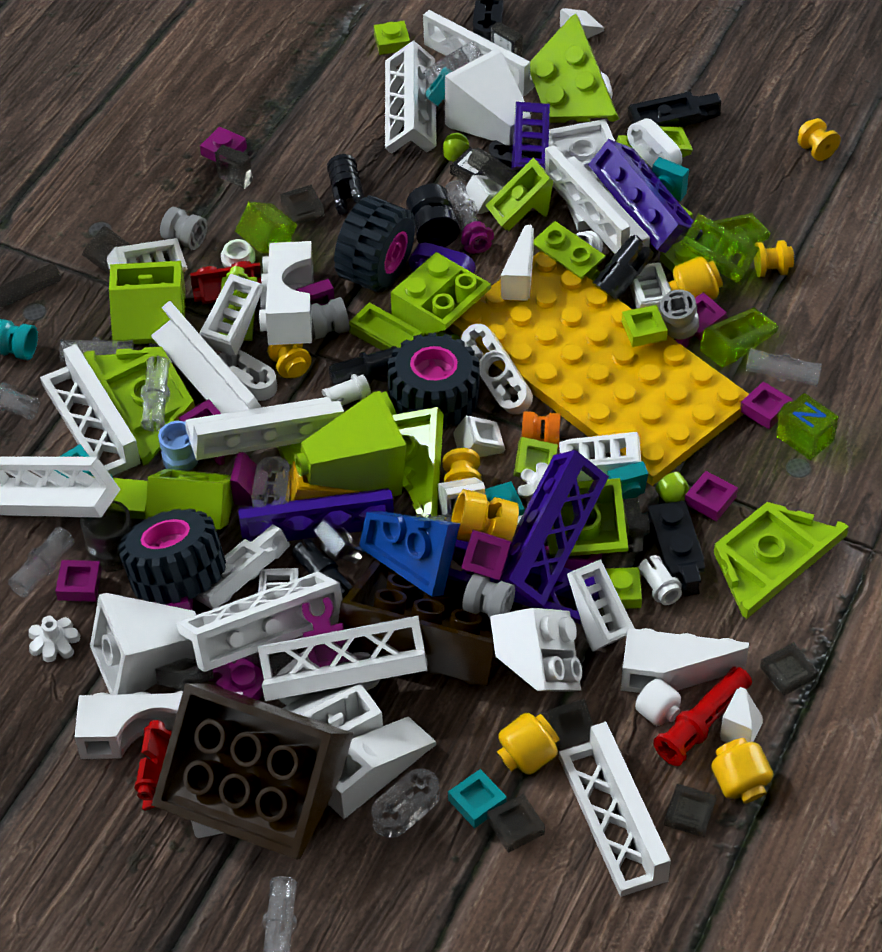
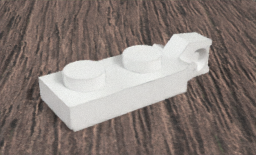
(245, 564)

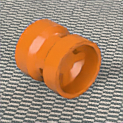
(533, 425)

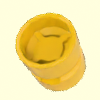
(476, 513)

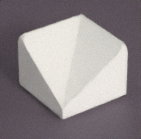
(741, 718)

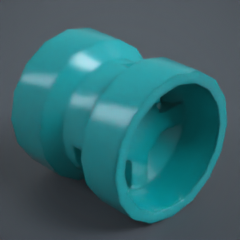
(18, 339)

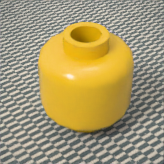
(697, 277)
(527, 743)
(742, 770)

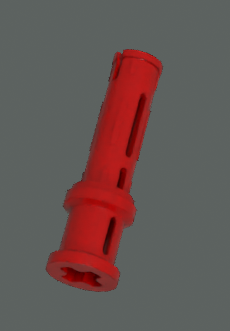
(693, 725)

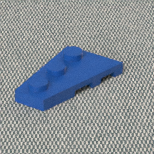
(412, 547)

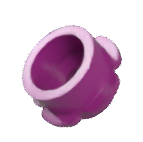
(473, 232)

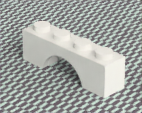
(283, 309)
(112, 722)

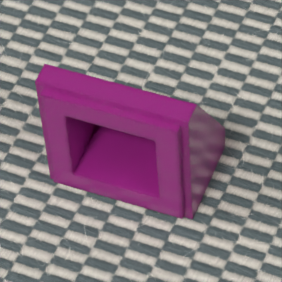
(243, 479)

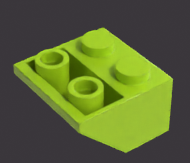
(436, 294)
(137, 297)

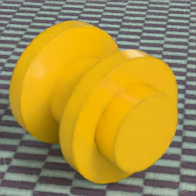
(814, 135)
(773, 258)
(290, 359)
(461, 464)

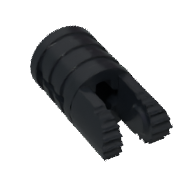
(344, 181)
(624, 267)

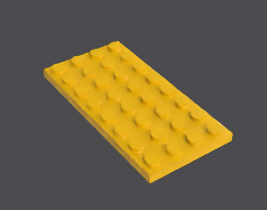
(583, 366)

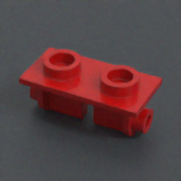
(208, 280)
(155, 747)

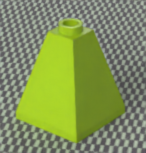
(356, 450)

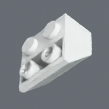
(539, 647)
(341, 707)

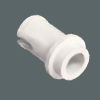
(349, 391)
(665, 587)

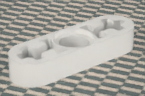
(510, 374)

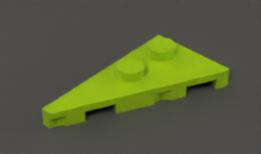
(423, 439)

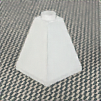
(483, 99)
(135, 639)

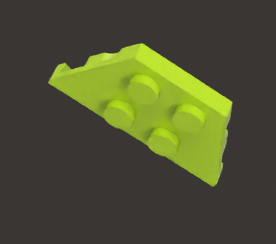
(570, 77)
(123, 378)
(771, 552)

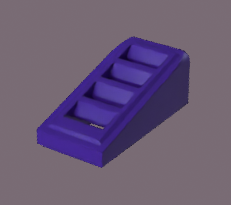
(518, 161)

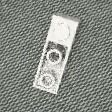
(677, 659)
(377, 760)

